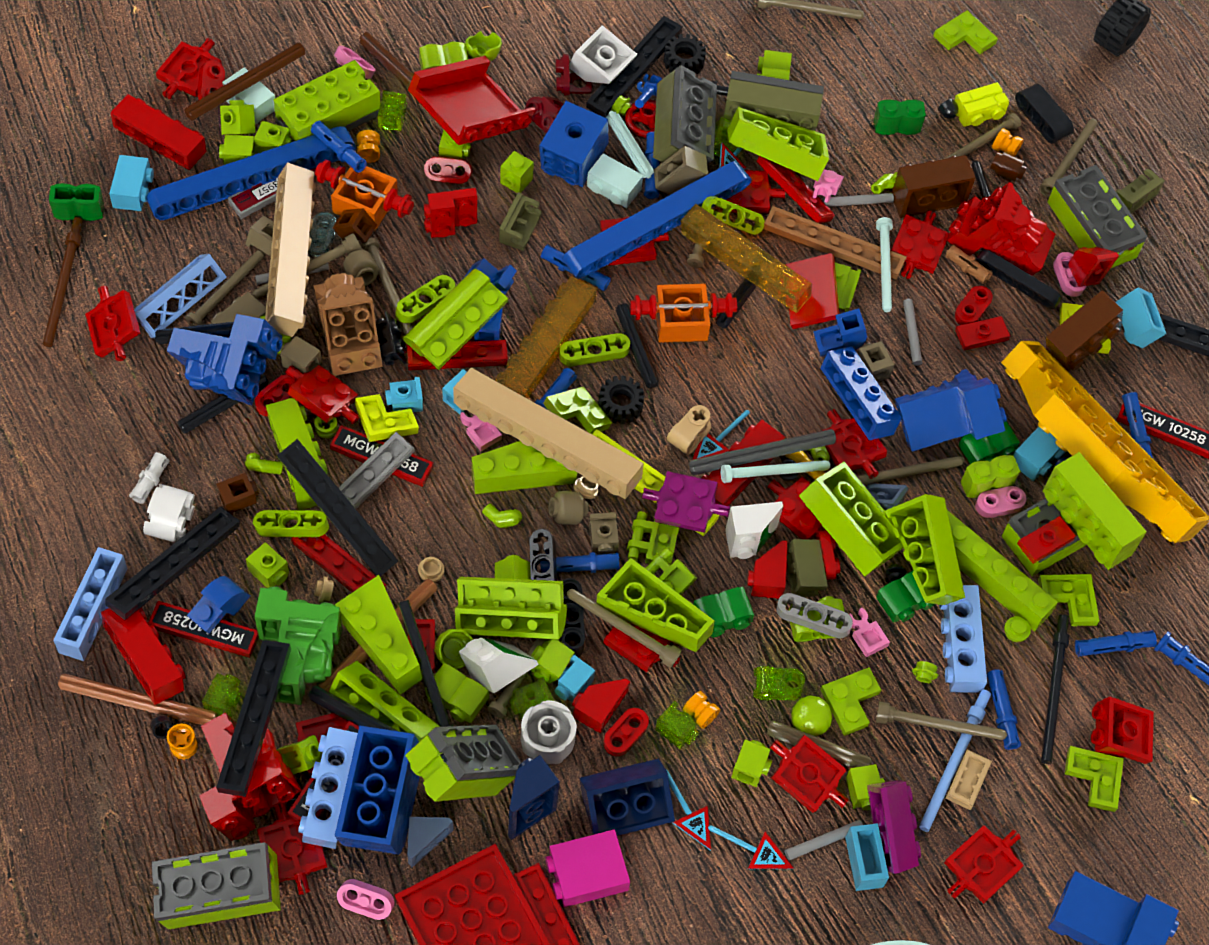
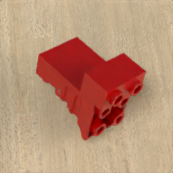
(1003, 228)
(269, 785)

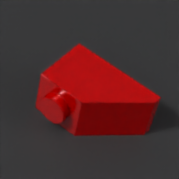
(1091, 265)
(769, 573)
(599, 703)

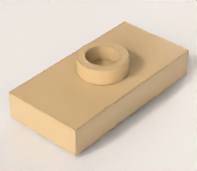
(968, 779)

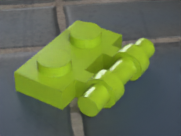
(661, 537)
(675, 575)

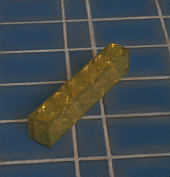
(746, 258)
(548, 334)

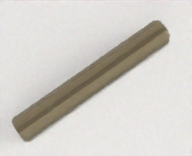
(839, 753)

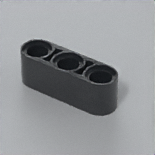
(1044, 113)
(575, 629)

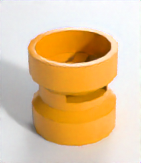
(1007, 143)
(368, 145)
(704, 711)
(179, 735)

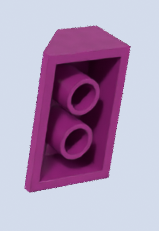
(896, 824)

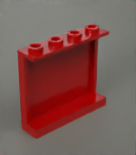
(467, 101)

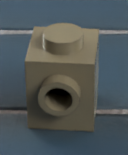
(300, 355)

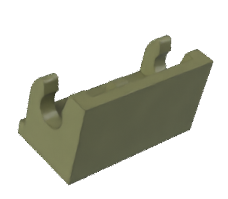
(1140, 190)
(519, 222)
(805, 567)

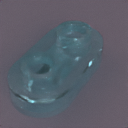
(321, 236)

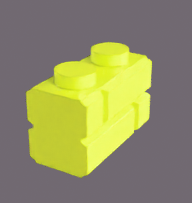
(981, 104)

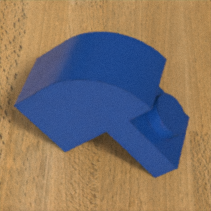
(500, 278)
(847, 333)
(218, 598)

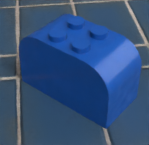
(378, 792)

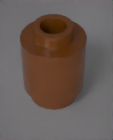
(1008, 166)

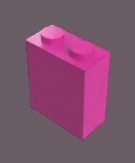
(588, 868)

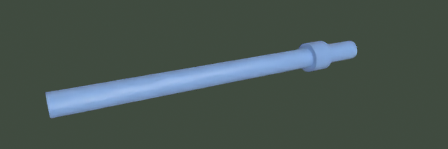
(975, 716)

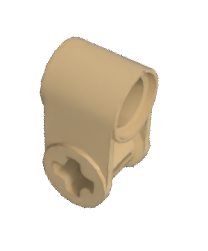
(690, 429)

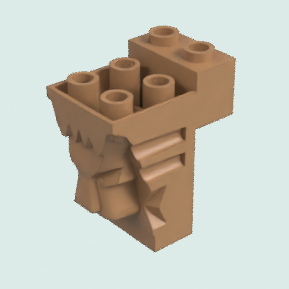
(348, 324)

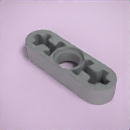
(794, 617)

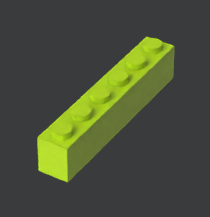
(1000, 576)

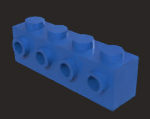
(861, 393)

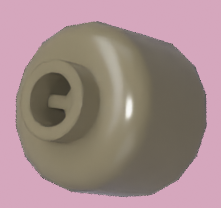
(361, 264)
(568, 507)

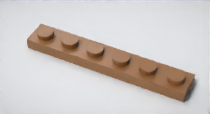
(830, 241)

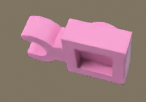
(827, 184)
(481, 433)
(868, 636)

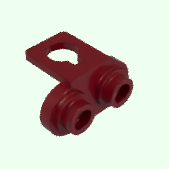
(566, 78)
(545, 110)

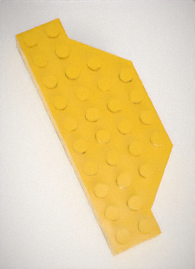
(1088, 428)

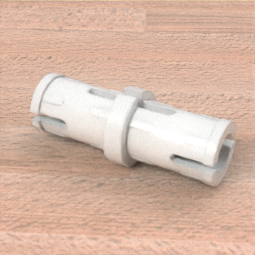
(149, 478)

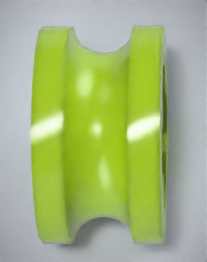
(326, 433)

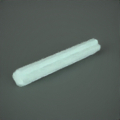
(630, 145)

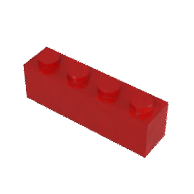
(158, 131)
(754, 436)
(145, 654)

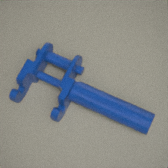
(648, 90)

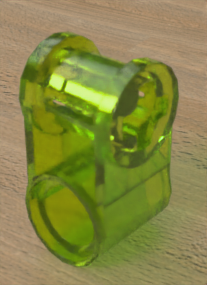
(776, 683)

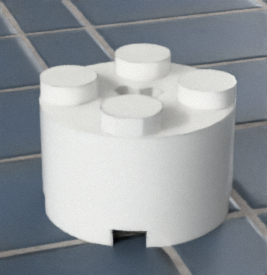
(168, 513)
(548, 717)

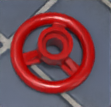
(645, 115)

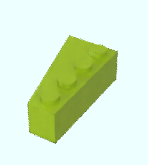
(780, 142)
(287, 425)
(517, 468)

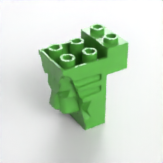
(310, 632)

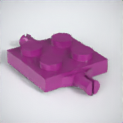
(686, 502)

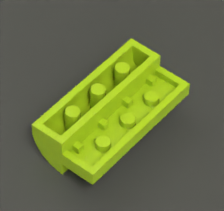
(456, 319)
(511, 607)

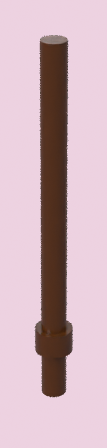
(73, 242)

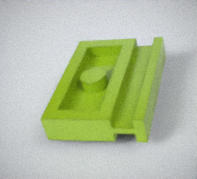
(846, 285)

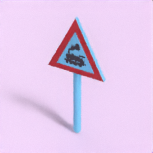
(727, 156)
(711, 446)
(695, 823)
(766, 854)

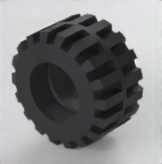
(1122, 25)

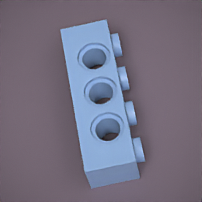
(84, 613)
(960, 677)
(323, 831)

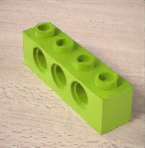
(373, 696)

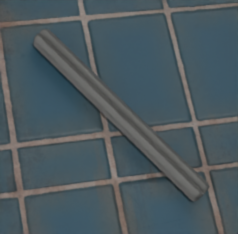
(762, 451)

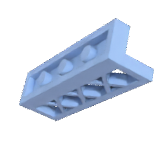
(174, 285)

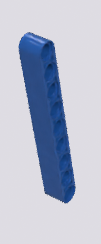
(240, 175)
(653, 220)

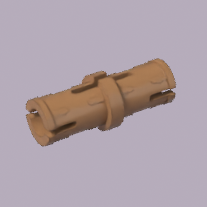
(968, 264)

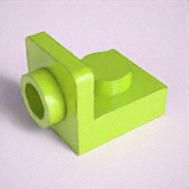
(301, 755)

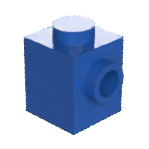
(491, 329)

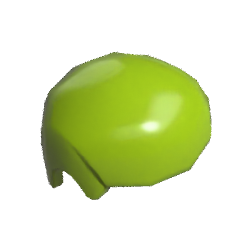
(483, 45)
(449, 645)
(811, 715)

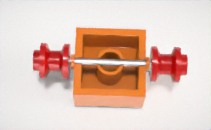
(367, 190)
(682, 311)

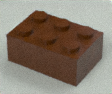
(933, 185)
(1085, 331)

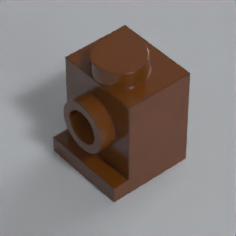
(356, 222)
(237, 493)

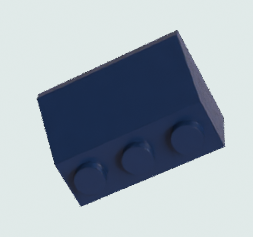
(532, 796)
(628, 798)

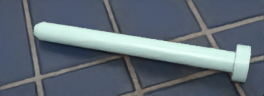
(884, 225)
(728, 473)

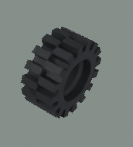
(688, 46)
(626, 388)

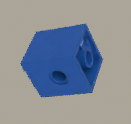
(573, 144)

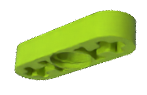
(742, 214)
(420, 307)
(600, 341)
(281, 517)

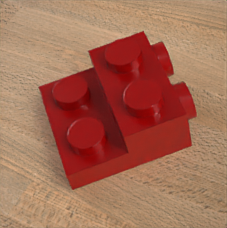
(450, 210)
(1123, 730)

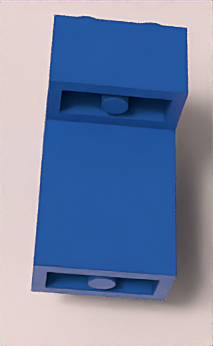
(227, 364)
(951, 411)
(1106, 917)

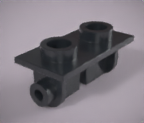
(394, 348)

